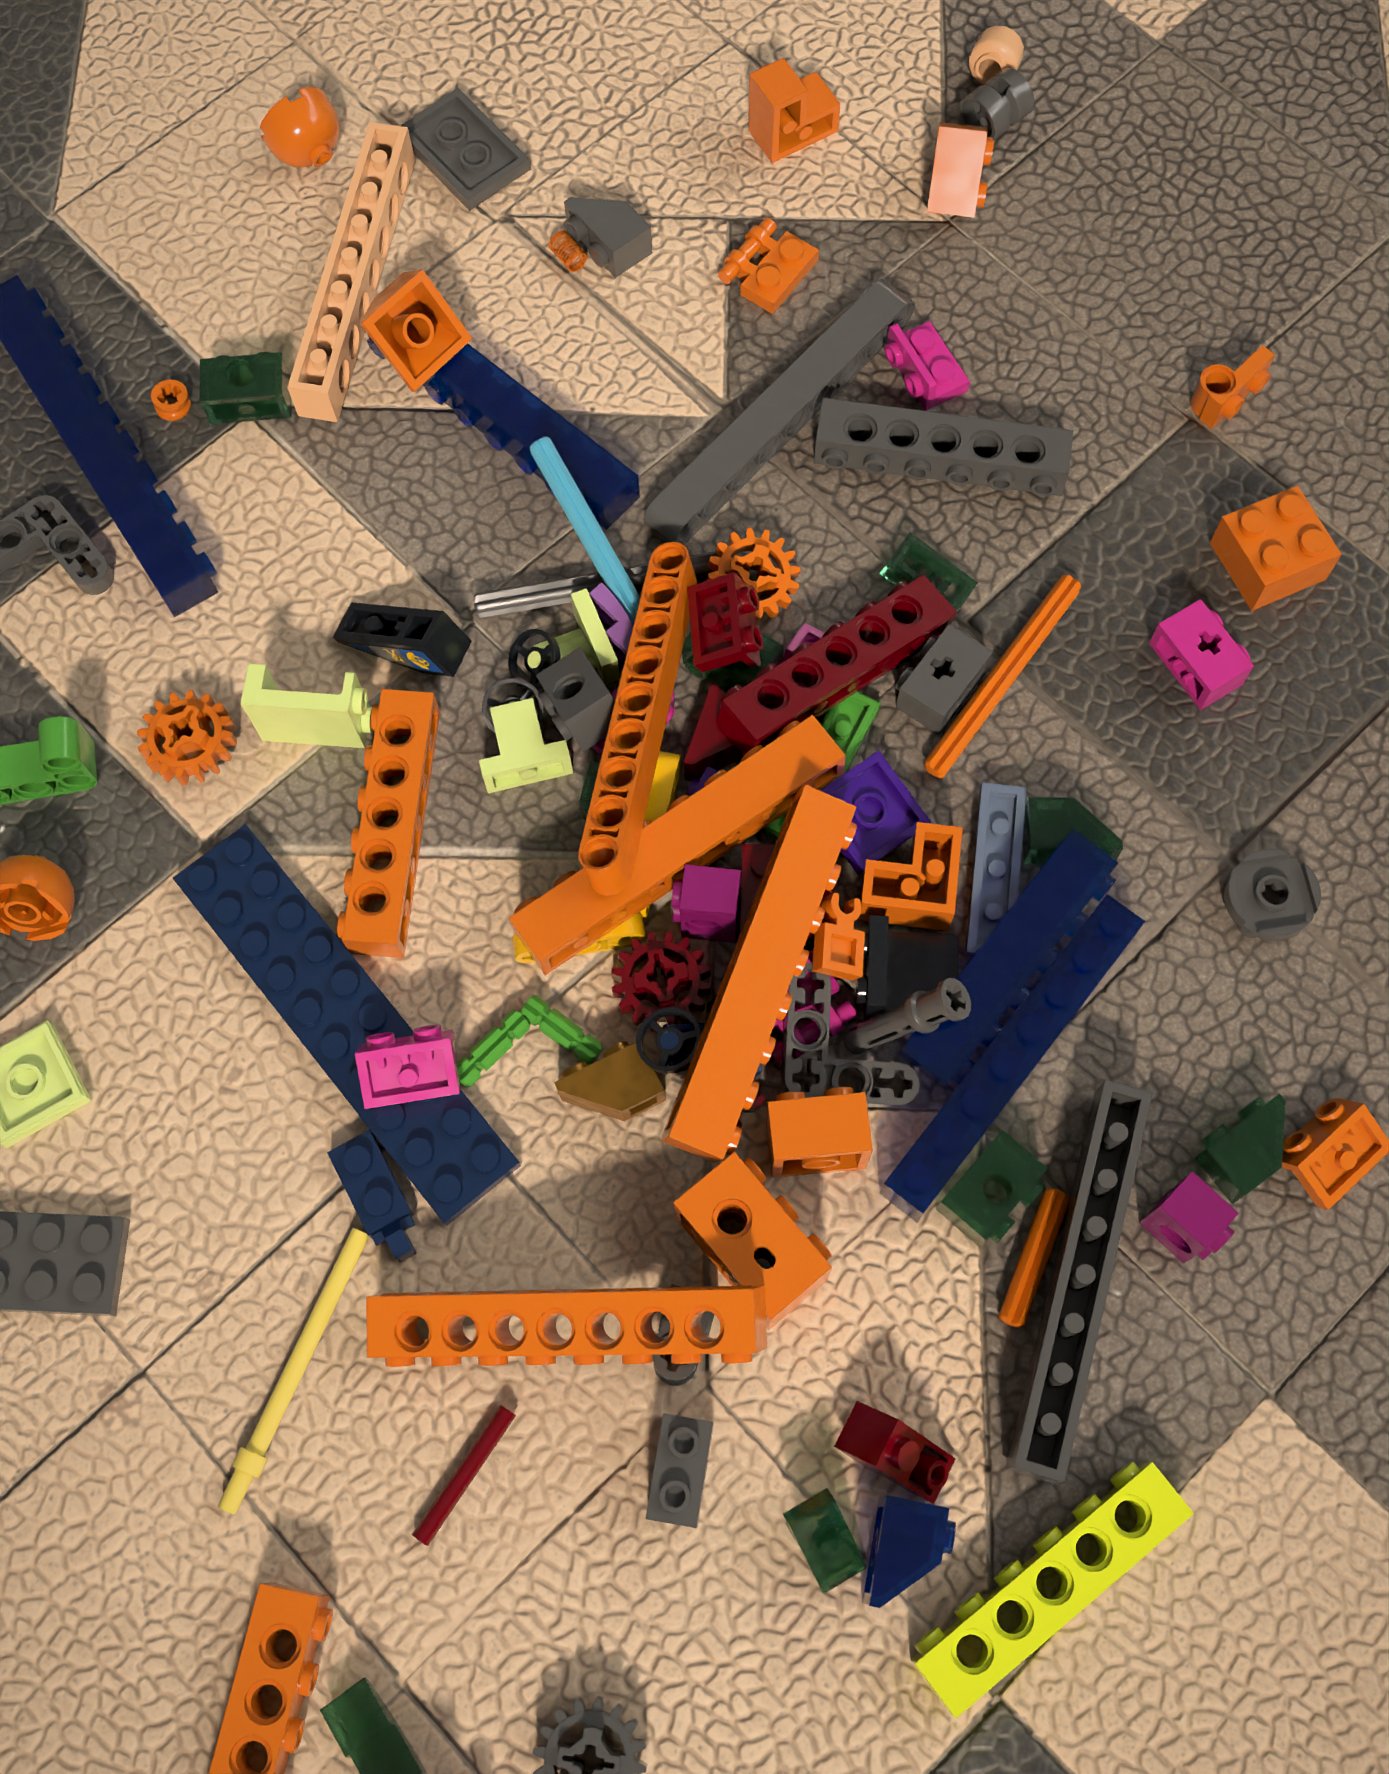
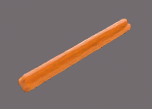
(1002, 676)

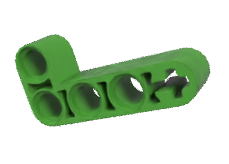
(52, 766)

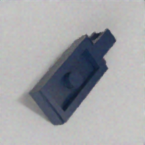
(375, 1193)

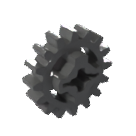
(596, 1719)

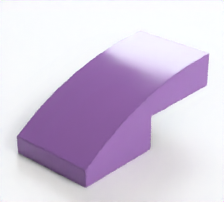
(614, 618)

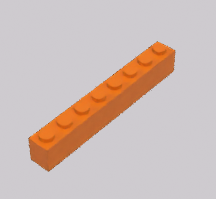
(690, 833)
(759, 975)

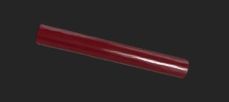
(463, 1475)

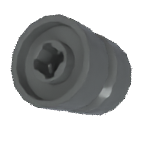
(998, 103)

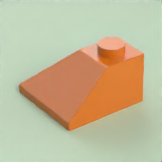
(414, 327)

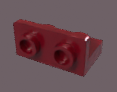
(724, 623)

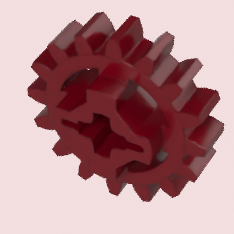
(644, 984)

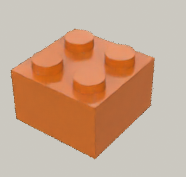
(1275, 548)
(818, 1133)

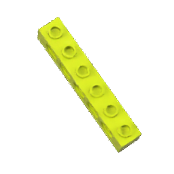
(1158, 1512)

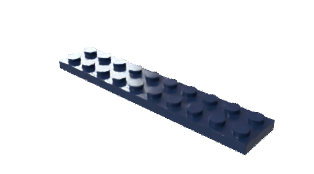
(332, 1009)

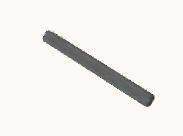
(560, 590)

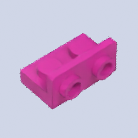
(925, 364)
(407, 1067)

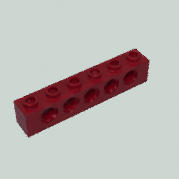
(913, 603)

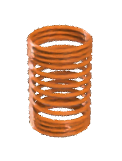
(562, 246)

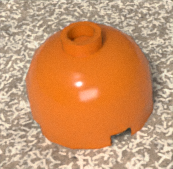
(302, 130)
(34, 897)

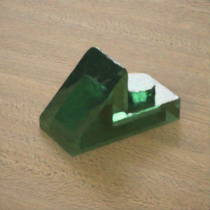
(824, 1540)

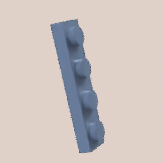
(995, 859)

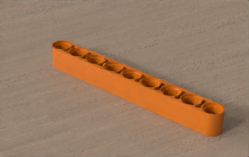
(637, 722)

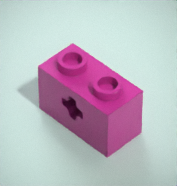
(1201, 654)

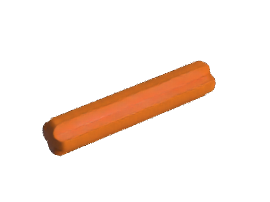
(1034, 1258)

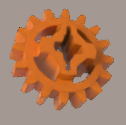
(769, 578)
(187, 738)

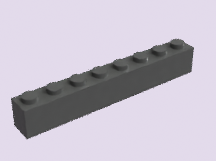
(1079, 1284)

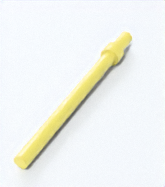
(251, 1460)

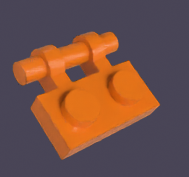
(777, 273)

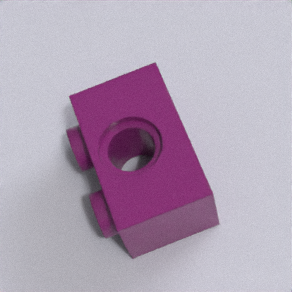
(707, 903)
(1191, 1219)

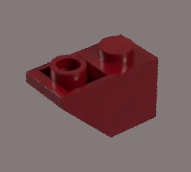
(895, 1451)

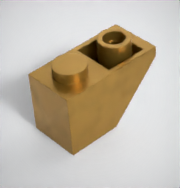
(614, 1085)

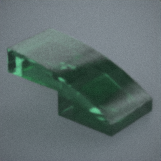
(370, 1732)

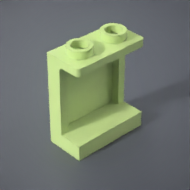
(306, 716)

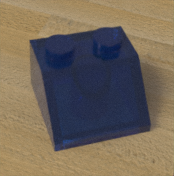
(905, 1546)

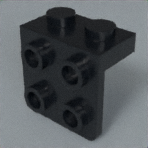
(902, 964)

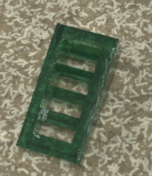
(925, 556)

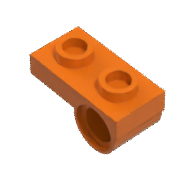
(1223, 391)

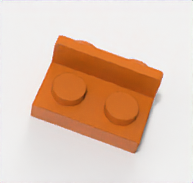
(1334, 1150)

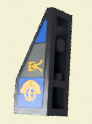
(406, 636)

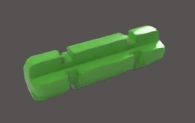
(561, 1030)
(491, 1047)

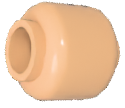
(993, 51)

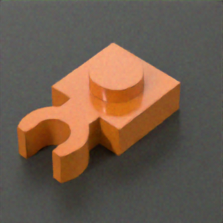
(837, 943)

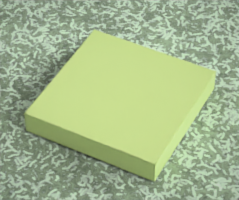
(36, 1083)

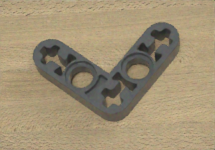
(37, 533)
(828, 1069)

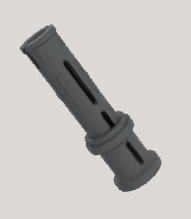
(919, 1013)

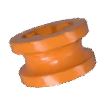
(168, 411)

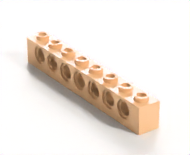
(352, 273)

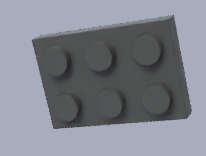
(465, 149)
(61, 1263)

